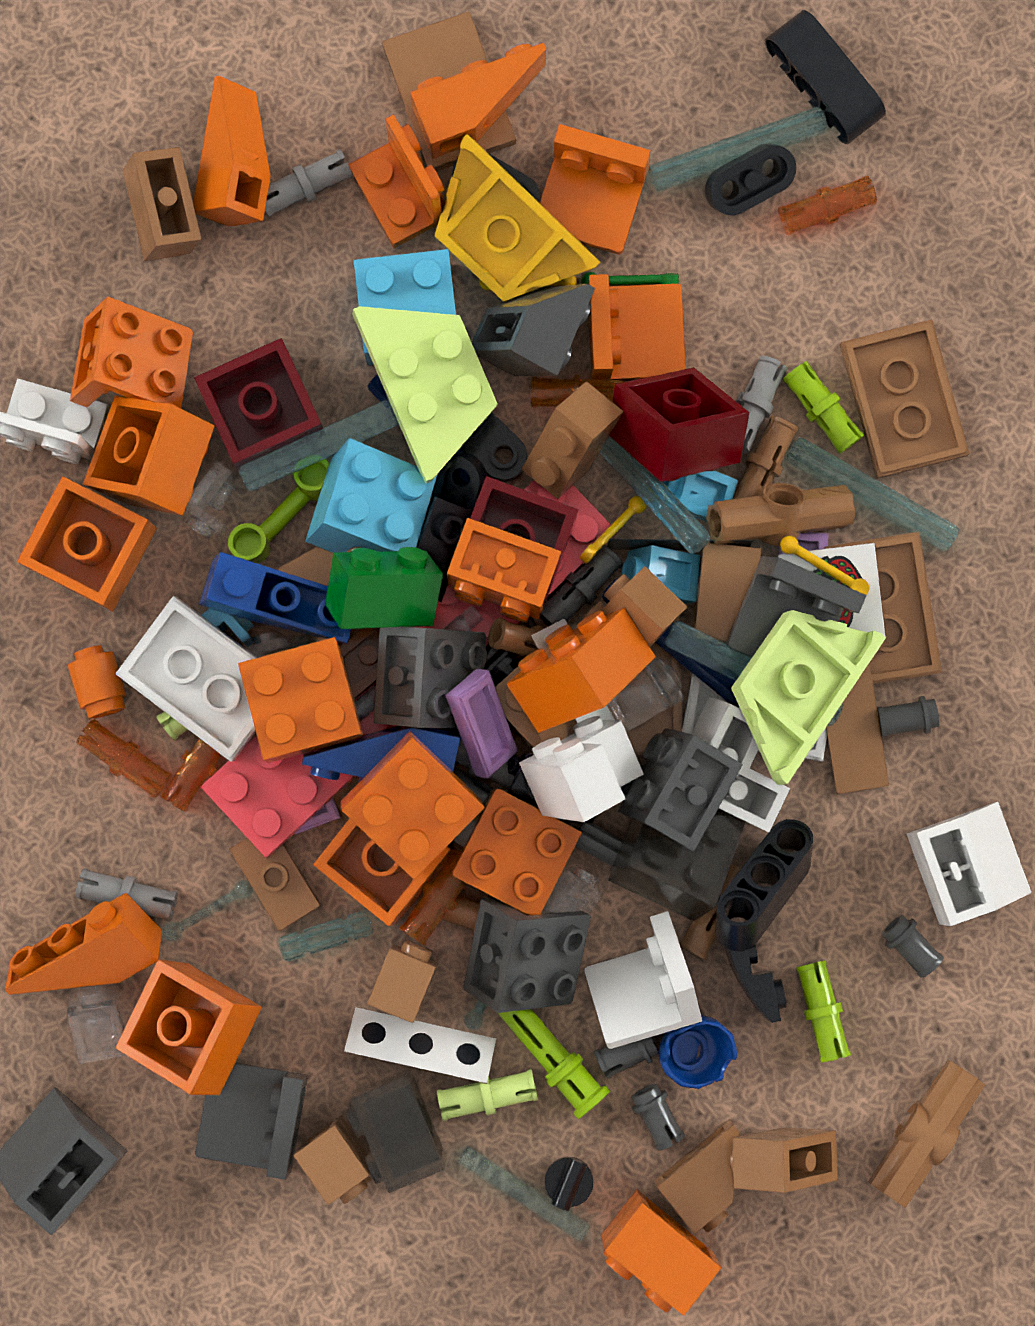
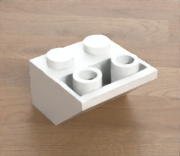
(969, 865)

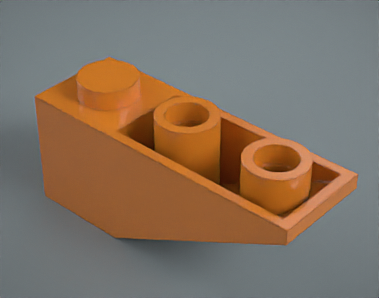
(473, 98)
(233, 158)
(95, 950)

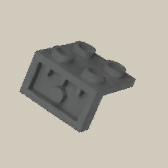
(785, 587)
(418, 671)
(679, 786)
(523, 958)
(254, 1119)

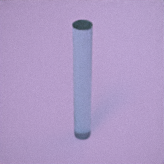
(523, 1193)

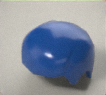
(680, 1048)

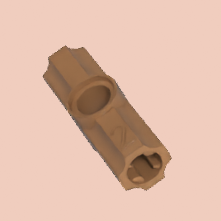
(780, 513)
(927, 1133)

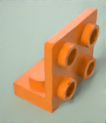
(398, 187)
(595, 187)
(635, 330)
(131, 355)
(502, 570)
(516, 853)

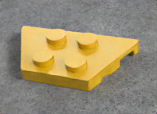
(504, 230)

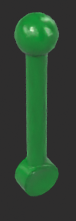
(666, 278)

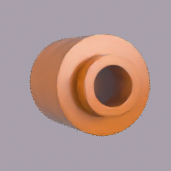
(96, 682)

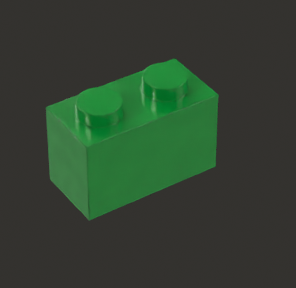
(383, 588)

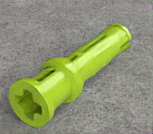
(563, 1069)

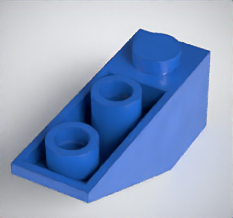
(269, 597)
(363, 754)

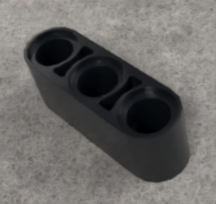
(827, 75)
(758, 903)

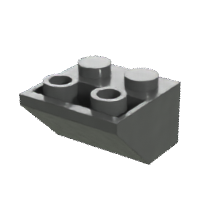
(533, 330)
(56, 1161)

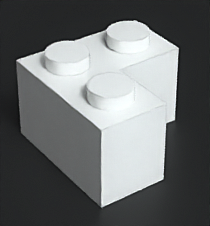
(583, 771)
(751, 794)

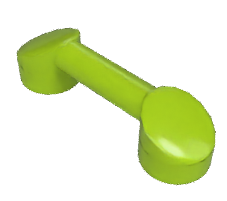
(253, 541)

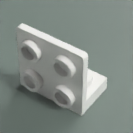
(50, 420)
(645, 989)

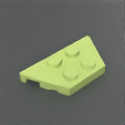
(429, 380)
(799, 685)

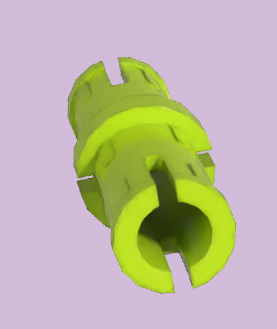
(823, 407)
(823, 1011)

